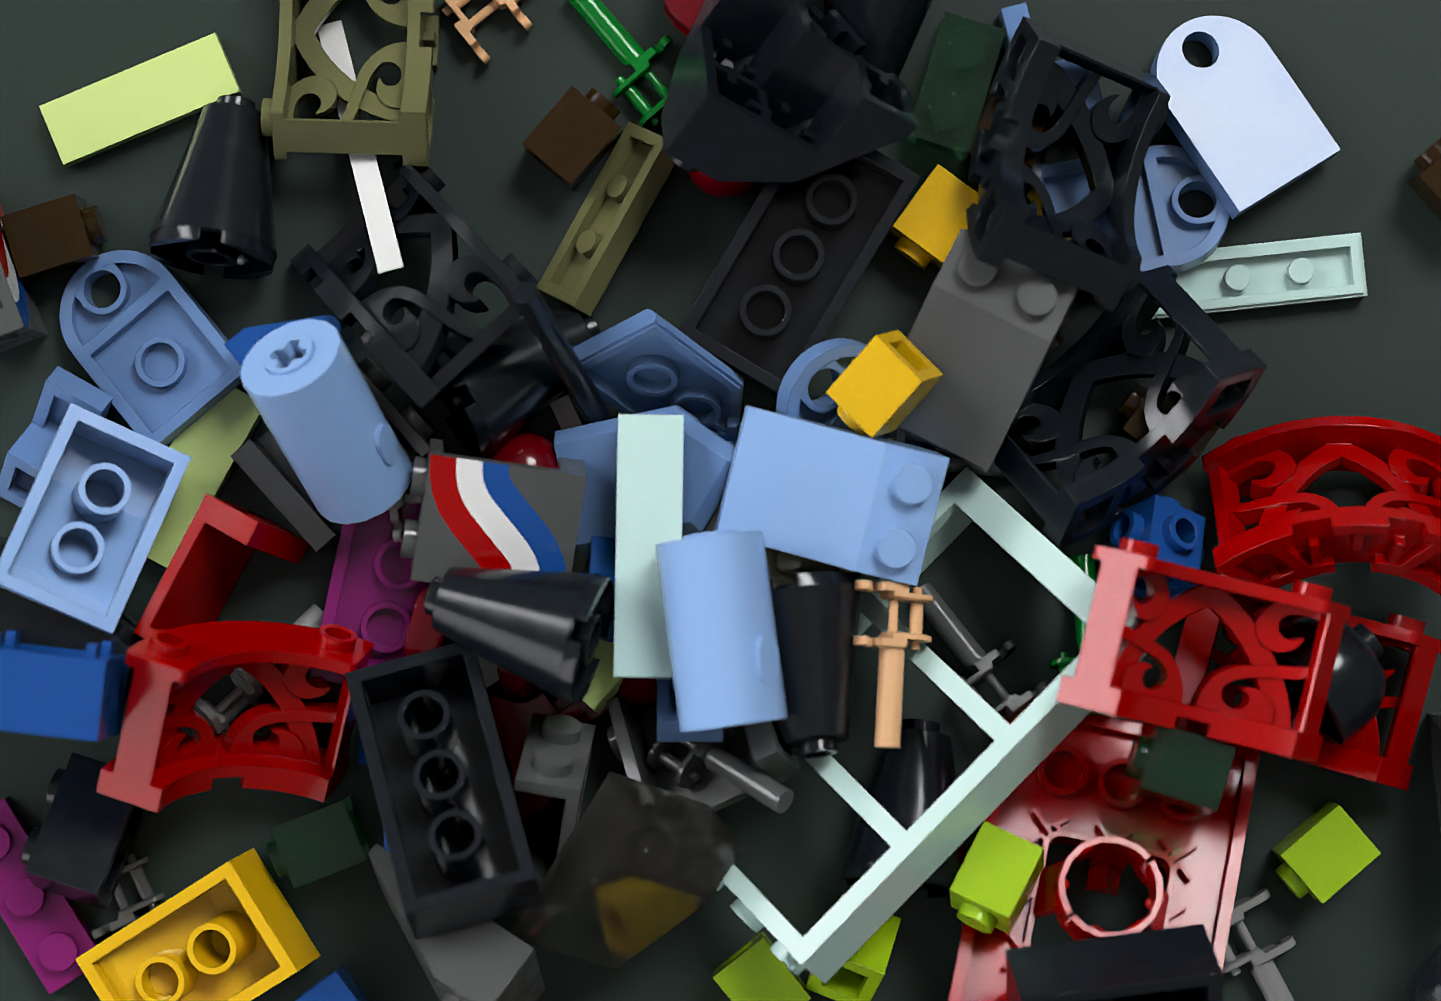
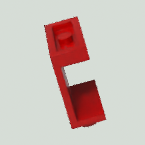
(212, 562)

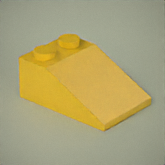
(208, 943)

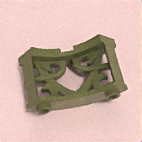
(405, 107)

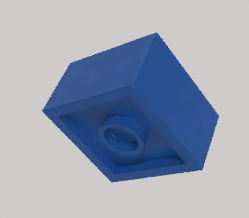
(61, 689)

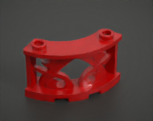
(1309, 533)
(181, 663)
(1112, 676)
(1361, 753)

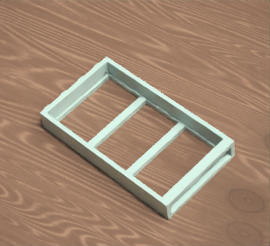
(977, 791)

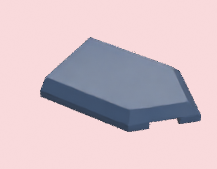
(656, 366)
(705, 473)

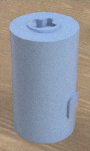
(326, 421)
(721, 629)

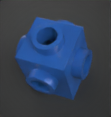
(1166, 524)

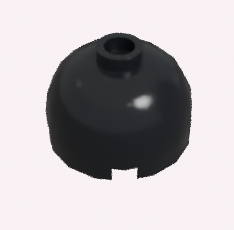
(1356, 681)

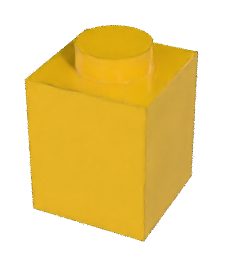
(933, 218)
(883, 384)

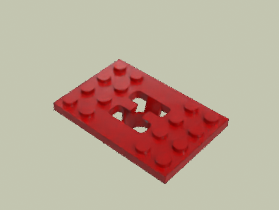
(1087, 802)

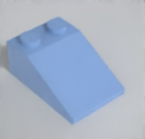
(833, 494)
(90, 519)

